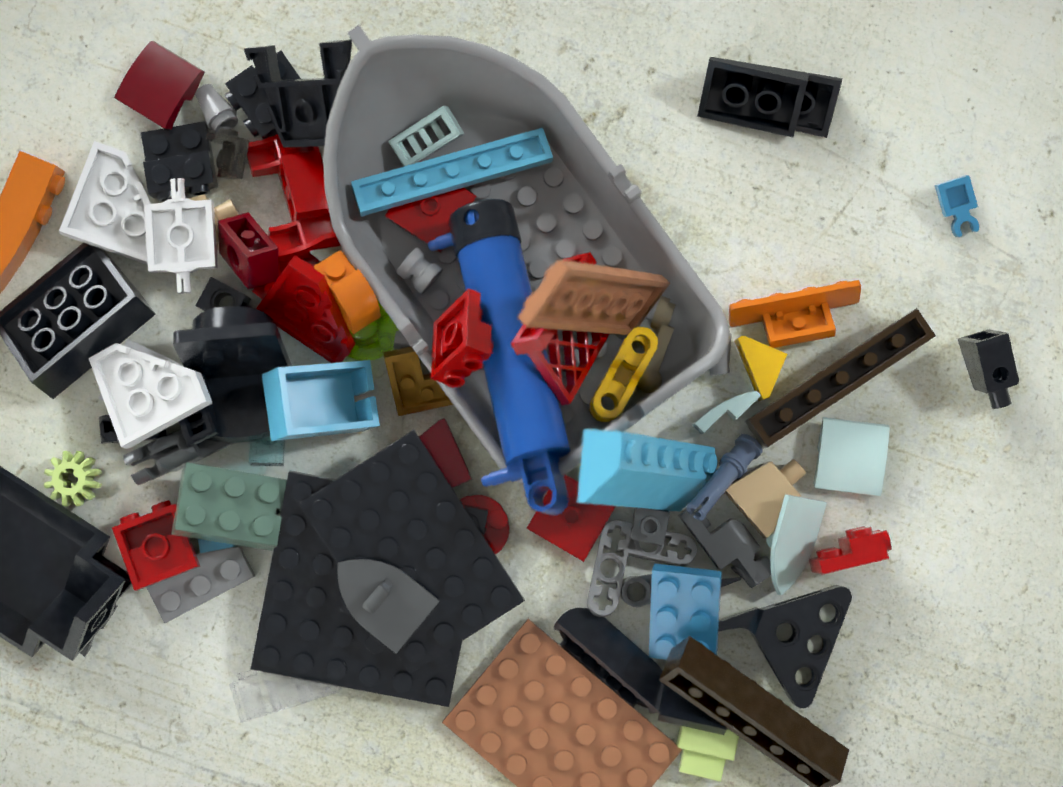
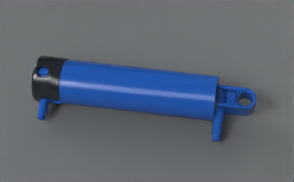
(522, 402)

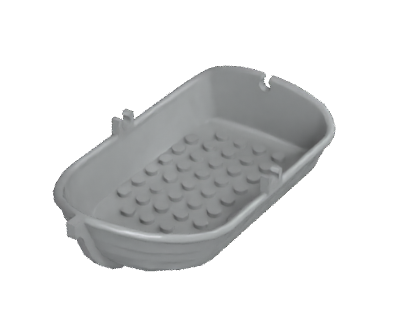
(560, 210)

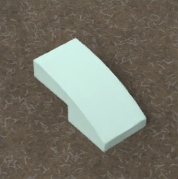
(733, 407)

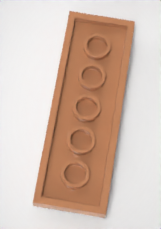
(592, 298)

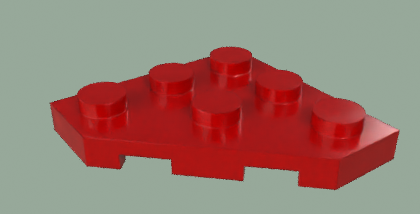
(307, 311)

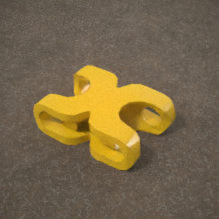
(623, 374)

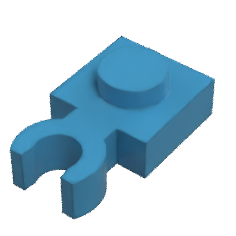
(956, 199)

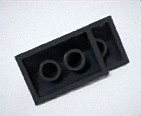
(768, 98)

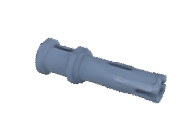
(732, 467)

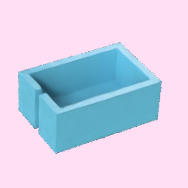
(319, 400)

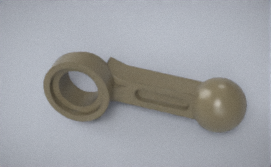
(651, 378)

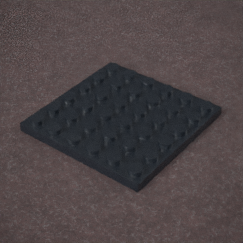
(311, 632)

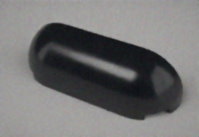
(611, 657)

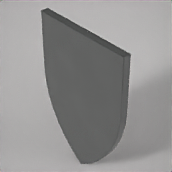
(384, 600)

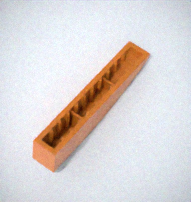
(25, 209)

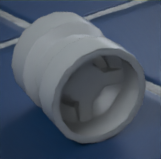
(419, 270)

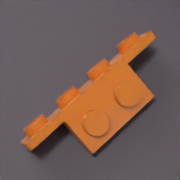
(796, 315)

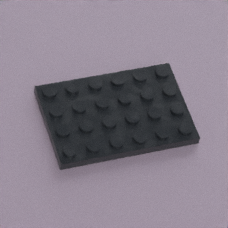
(410, 517)

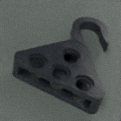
(792, 654)

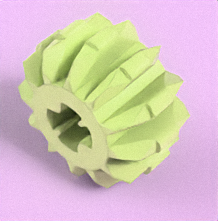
(65, 488)

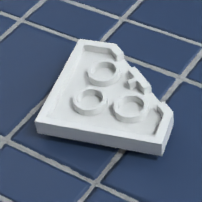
(108, 205)
(145, 392)

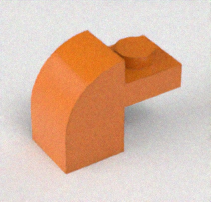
(350, 291)

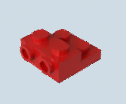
(460, 341)
(150, 549)
(856, 549)

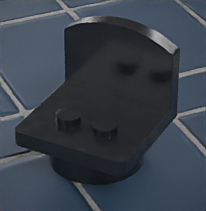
(233, 352)

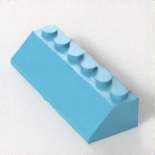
(642, 470)

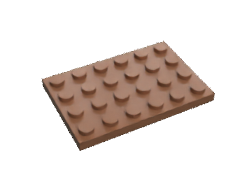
(555, 722)

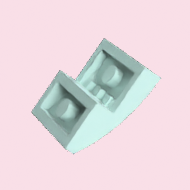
(851, 456)

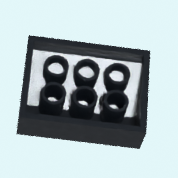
(71, 317)

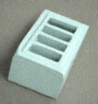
(444, 140)

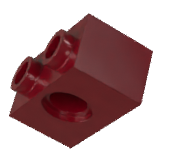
(248, 250)

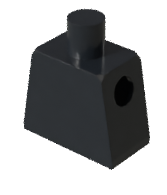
(990, 364)

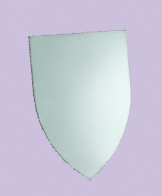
(794, 539)

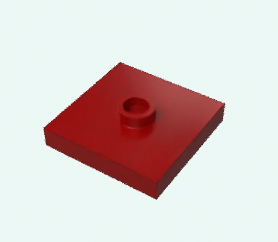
(429, 216)
(574, 528)

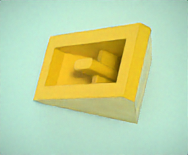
(761, 364)

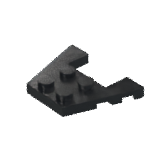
(301, 105)

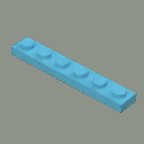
(451, 171)

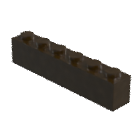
(840, 378)
(754, 714)

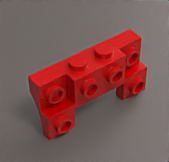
(304, 191)

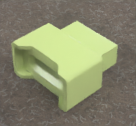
(705, 752)

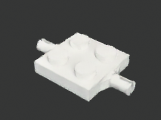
(180, 236)

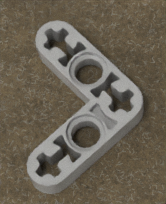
(630, 548)

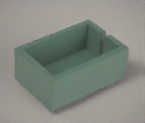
(229, 506)

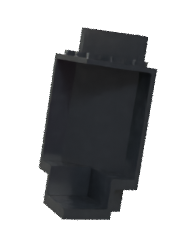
(52, 573)

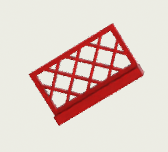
(535, 340)

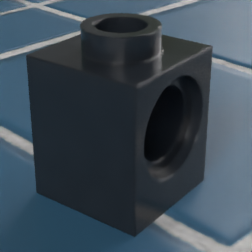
(216, 291)

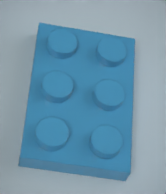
(683, 605)

